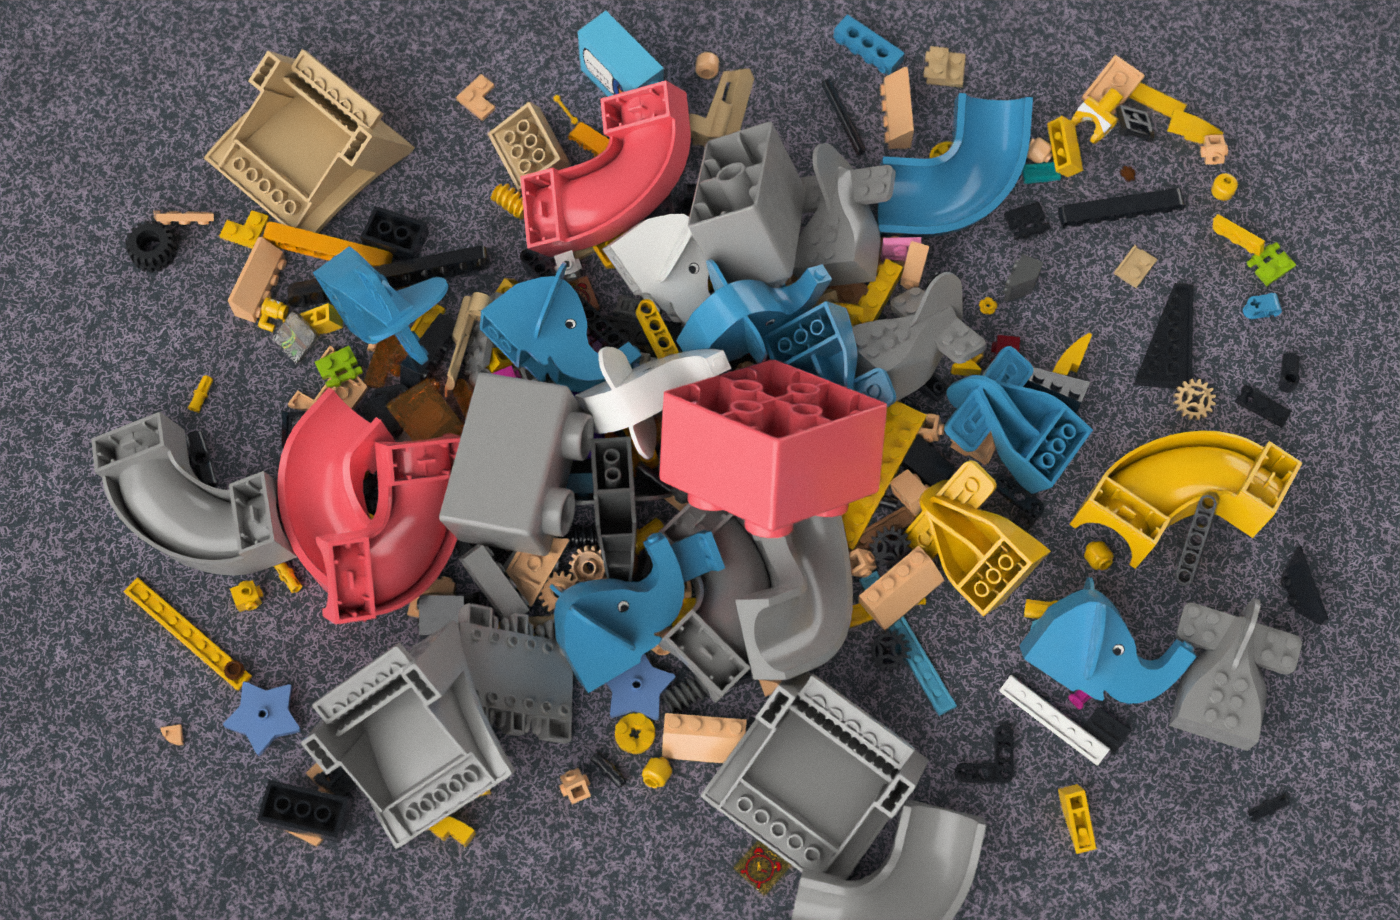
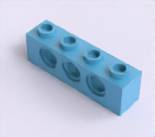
(865, 37)

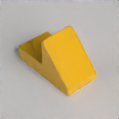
(969, 367)

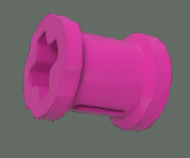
(1079, 698)

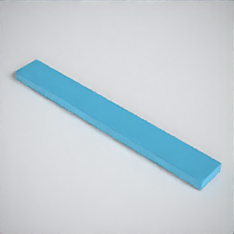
(919, 661)

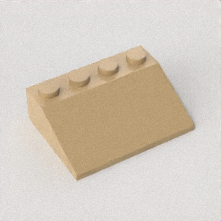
(527, 144)

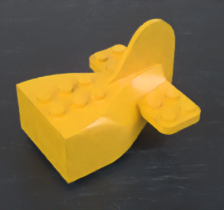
(977, 548)

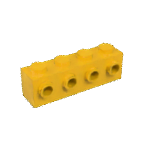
(879, 291)

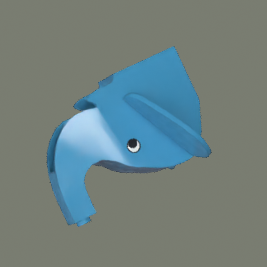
(748, 309)
(545, 331)
(613, 622)
(1092, 650)

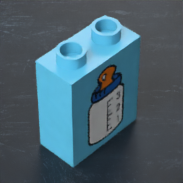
(615, 58)

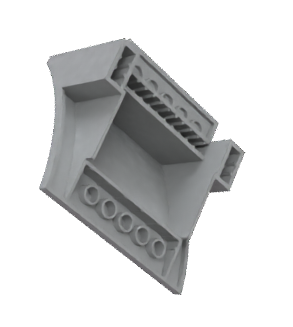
(411, 735)
(815, 777)

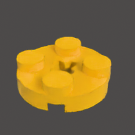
(637, 722)

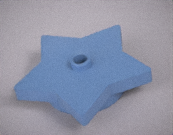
(642, 699)
(276, 722)

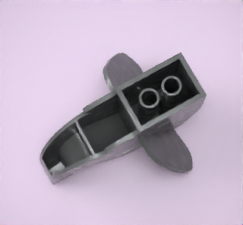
(615, 504)

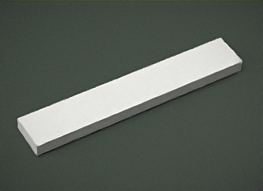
(1054, 720)

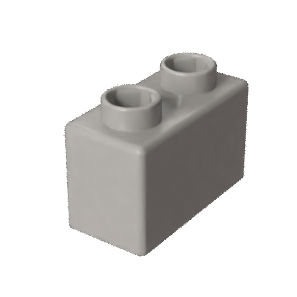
(748, 206)
(516, 465)

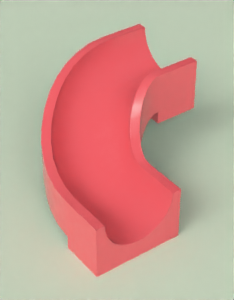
(619, 186)
(324, 477)
(404, 543)

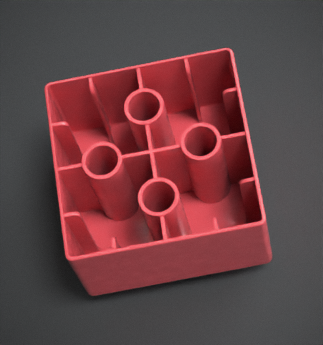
(771, 445)

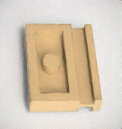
(1135, 266)

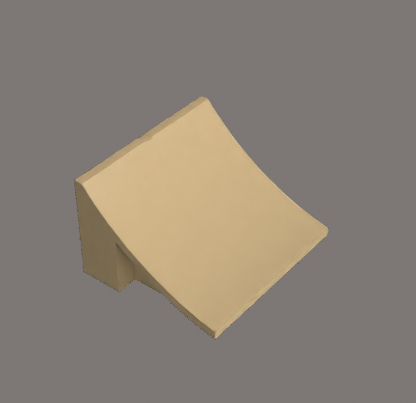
(305, 142)

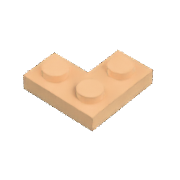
(473, 98)

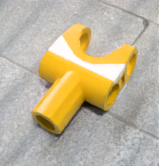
(1099, 113)

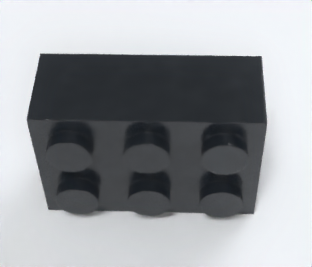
(395, 233)

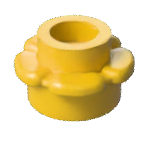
(988, 310)

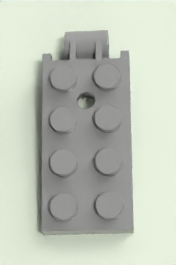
(479, 350)

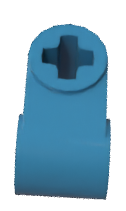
(1262, 306)

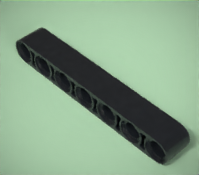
(1121, 207)

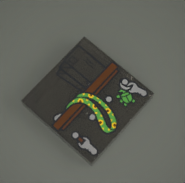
(296, 337)

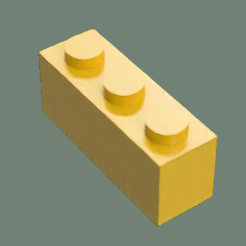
(1065, 146)

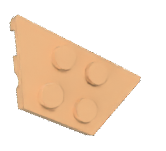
(532, 571)

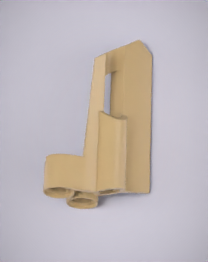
(723, 116)
(469, 311)

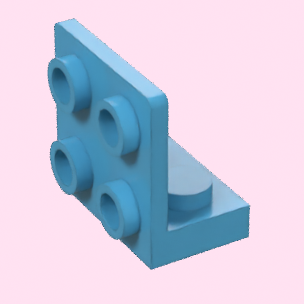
(697, 555)

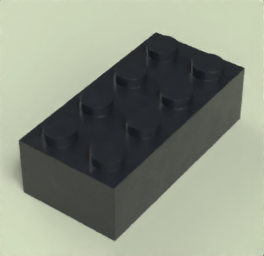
(304, 811)

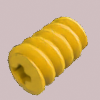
(509, 200)

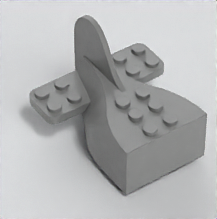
(843, 227)
(916, 341)
(1224, 687)

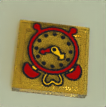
(762, 867)

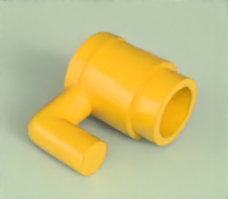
(273, 309)

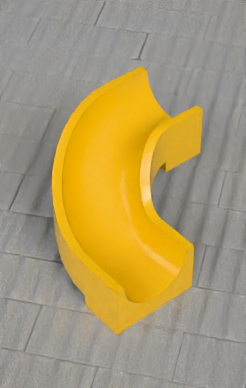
(1170, 475)

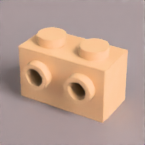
(907, 489)

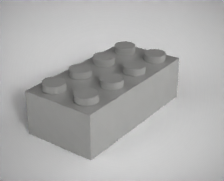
(492, 582)

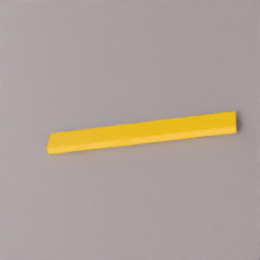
(182, 630)

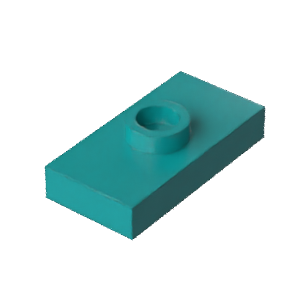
(1040, 173)

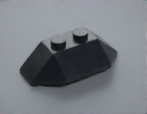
(1302, 589)

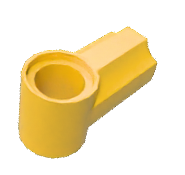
(649, 529)
(1035, 608)

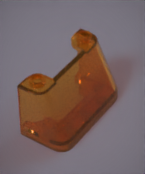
(425, 412)

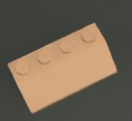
(897, 109)
(256, 280)
(901, 588)
(701, 737)

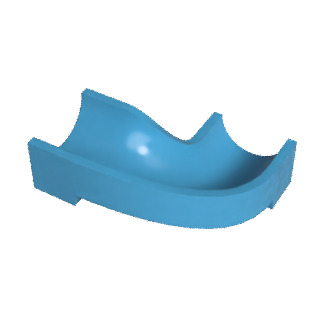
(966, 181)

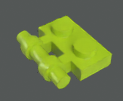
(1274, 268)
(336, 363)

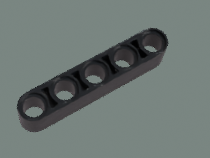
(1199, 529)

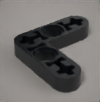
(1024, 505)
(993, 769)

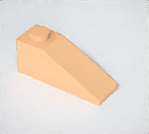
(914, 265)

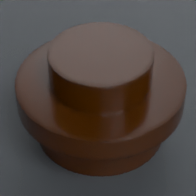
(1128, 173)
(234, 670)

